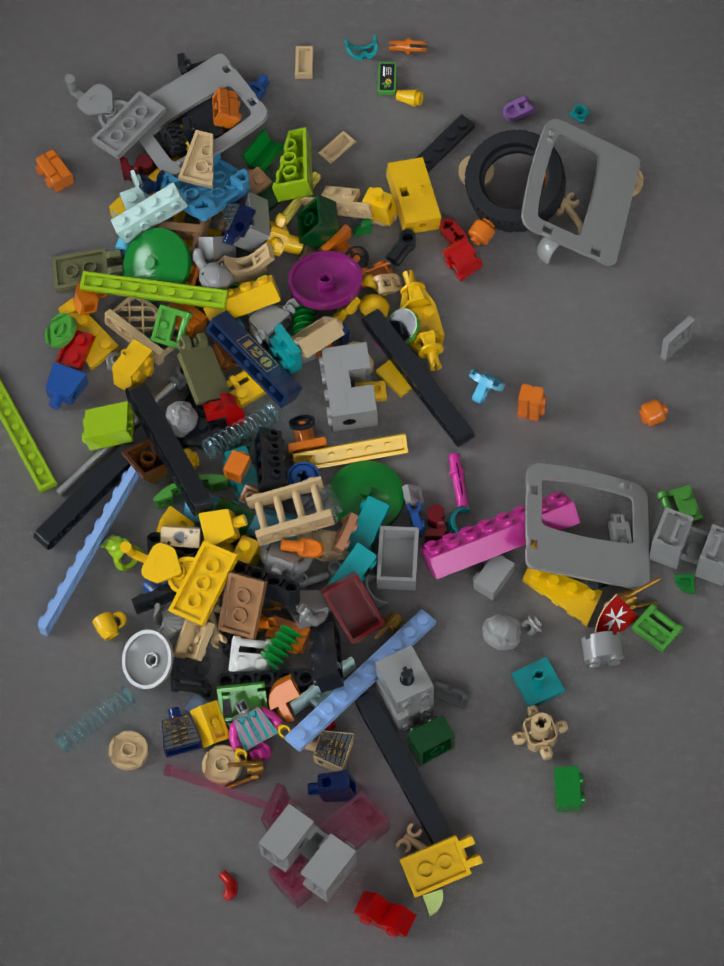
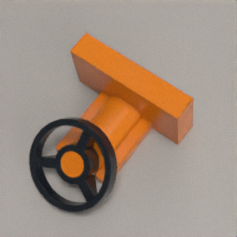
(338, 244)
(304, 435)

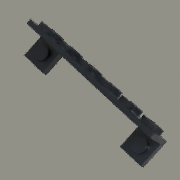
(201, 116)

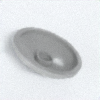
(139, 659)

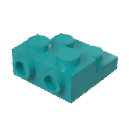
(285, 350)

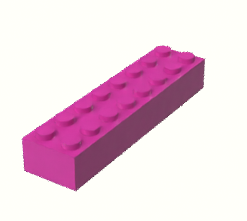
(493, 536)

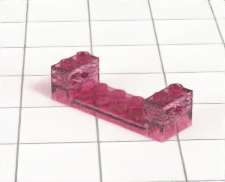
(353, 823)

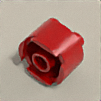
(462, 259)

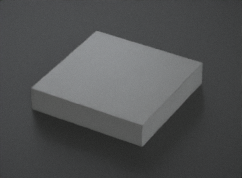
(677, 338)

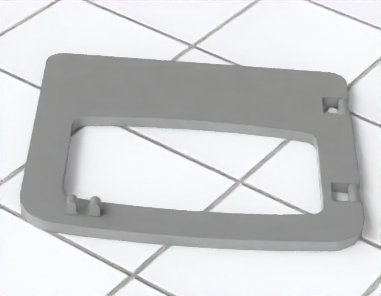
(191, 91)
(609, 199)
(582, 556)

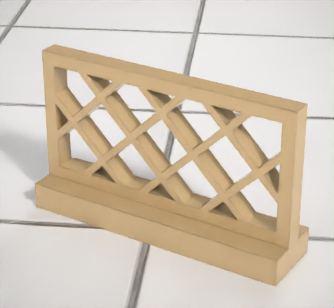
(128, 332)

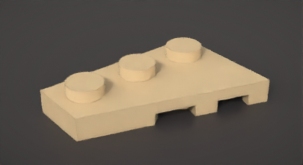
(199, 161)

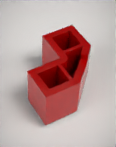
(387, 916)

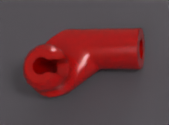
(231, 886)

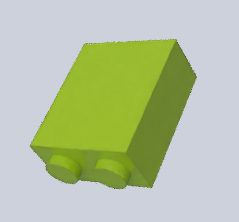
(108, 425)

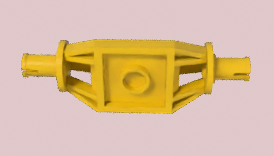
(431, 329)

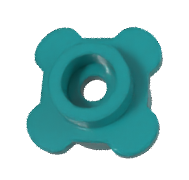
(579, 108)

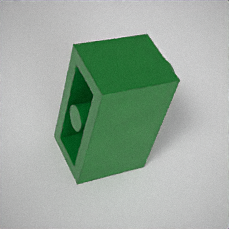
(567, 789)

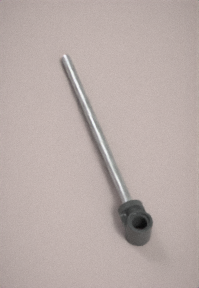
(176, 381)

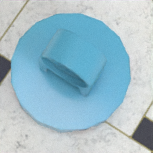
(485, 382)

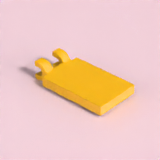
(439, 864)

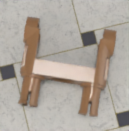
(188, 231)

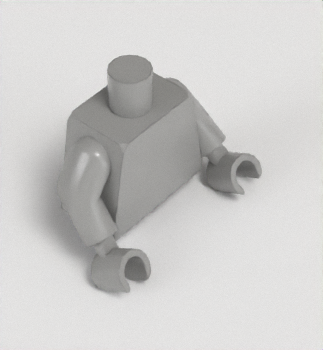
(265, 319)
(283, 561)
(311, 609)

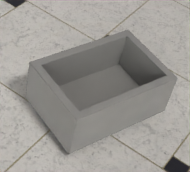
(398, 558)

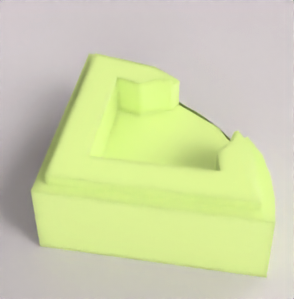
(433, 901)

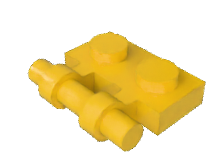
(246, 392)

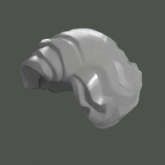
(181, 418)
(502, 632)

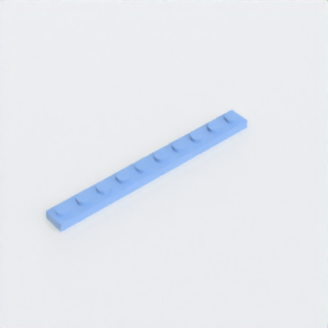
(85, 555)
(357, 682)

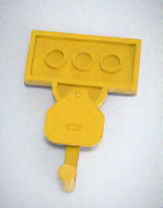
(196, 585)

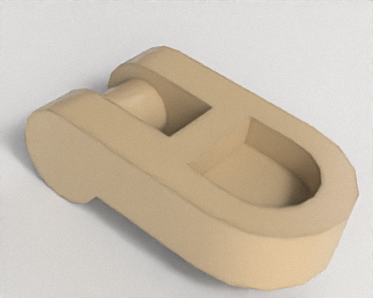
(392, 283)

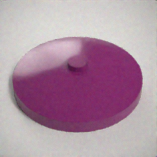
(325, 280)

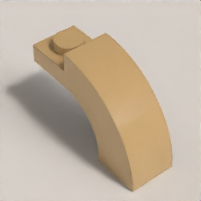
(250, 266)

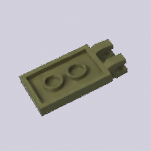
(69, 268)
(201, 369)

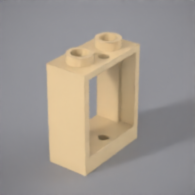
(318, 335)

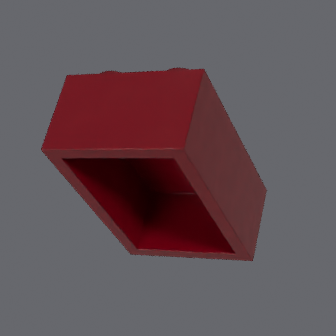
(352, 607)

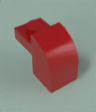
(227, 407)

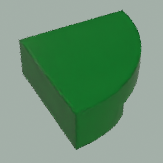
(363, 229)
(685, 582)

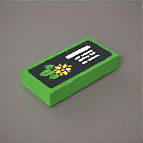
(387, 78)

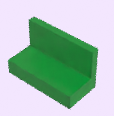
(261, 152)

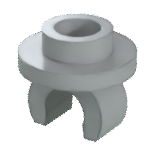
(111, 359)
(535, 622)

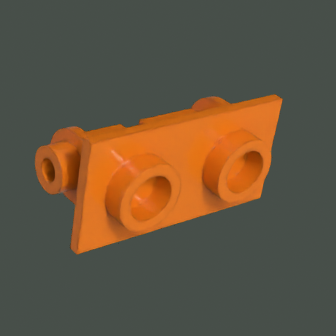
(379, 268)

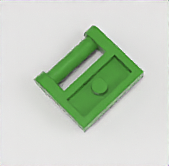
(166, 323)
(684, 501)
(653, 631)

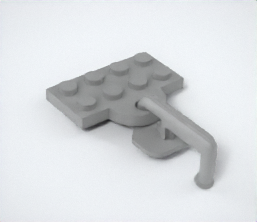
(120, 121)

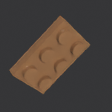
(242, 605)

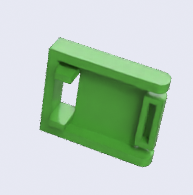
(237, 692)

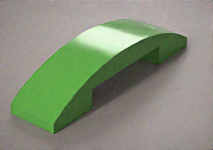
(213, 481)

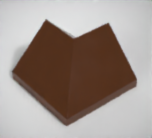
(146, 461)

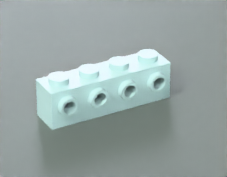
(149, 213)

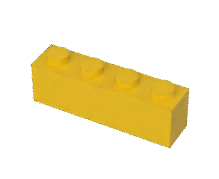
(249, 297)

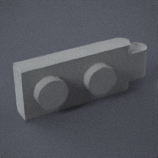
(619, 529)

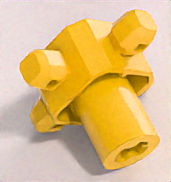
(281, 239)

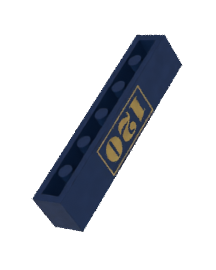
(254, 359)

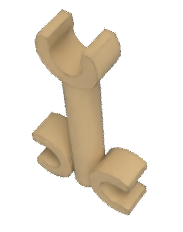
(568, 205)
(216, 633)
(410, 839)

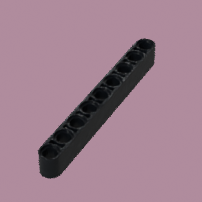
(418, 378)
(169, 449)
(86, 495)
(278, 587)
(402, 768)

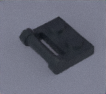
(191, 671)

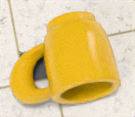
(107, 625)

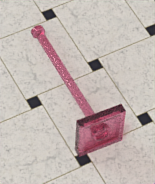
(272, 809)

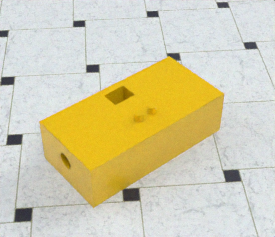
(413, 195)

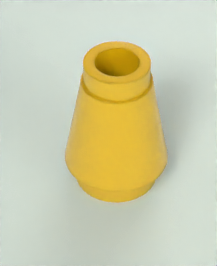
(410, 97)

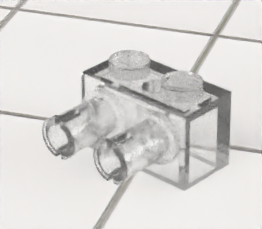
(329, 499)

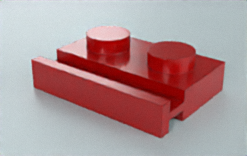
(77, 351)

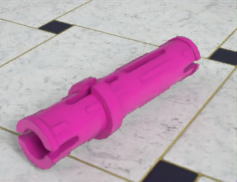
(458, 480)

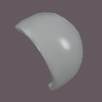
(546, 249)

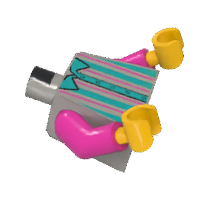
(253, 727)

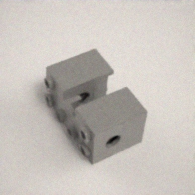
(679, 540)
(327, 855)

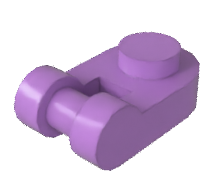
(513, 112)

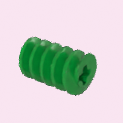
(302, 318)
(280, 645)

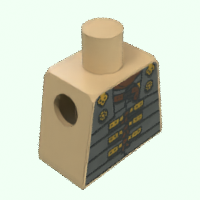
(332, 749)

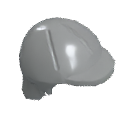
(212, 274)

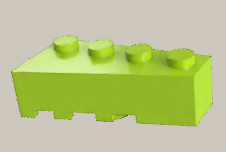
(295, 172)

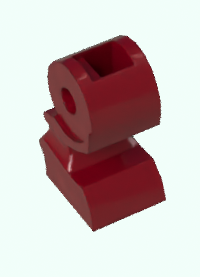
(142, 165)
(436, 520)

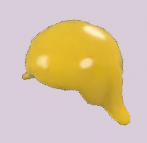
(372, 302)

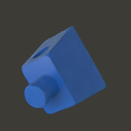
(64, 385)

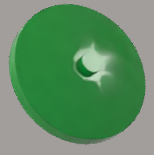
(158, 257)
(368, 479)

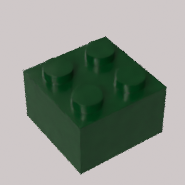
(317, 222)
(430, 739)

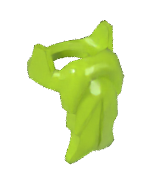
(112, 545)

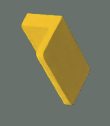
(210, 723)

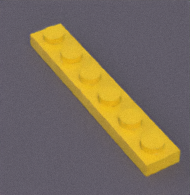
(354, 451)

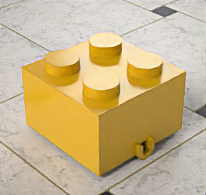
(134, 366)

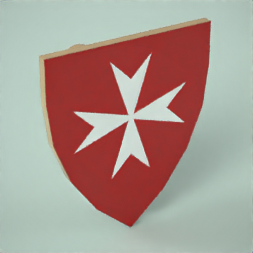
(615, 616)

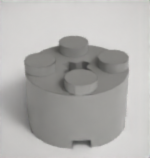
(602, 649)

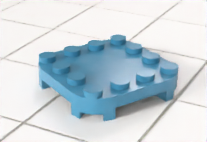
(204, 202)

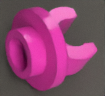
(260, 751)

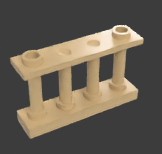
(301, 525)

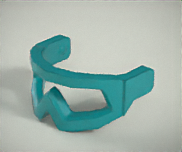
(350, 47)
(451, 520)

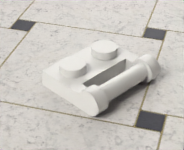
(244, 660)

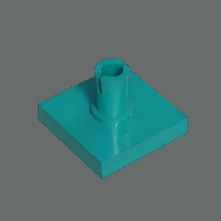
(538, 682)

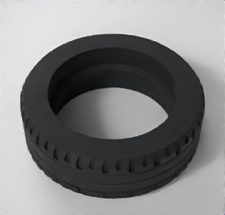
(495, 148)

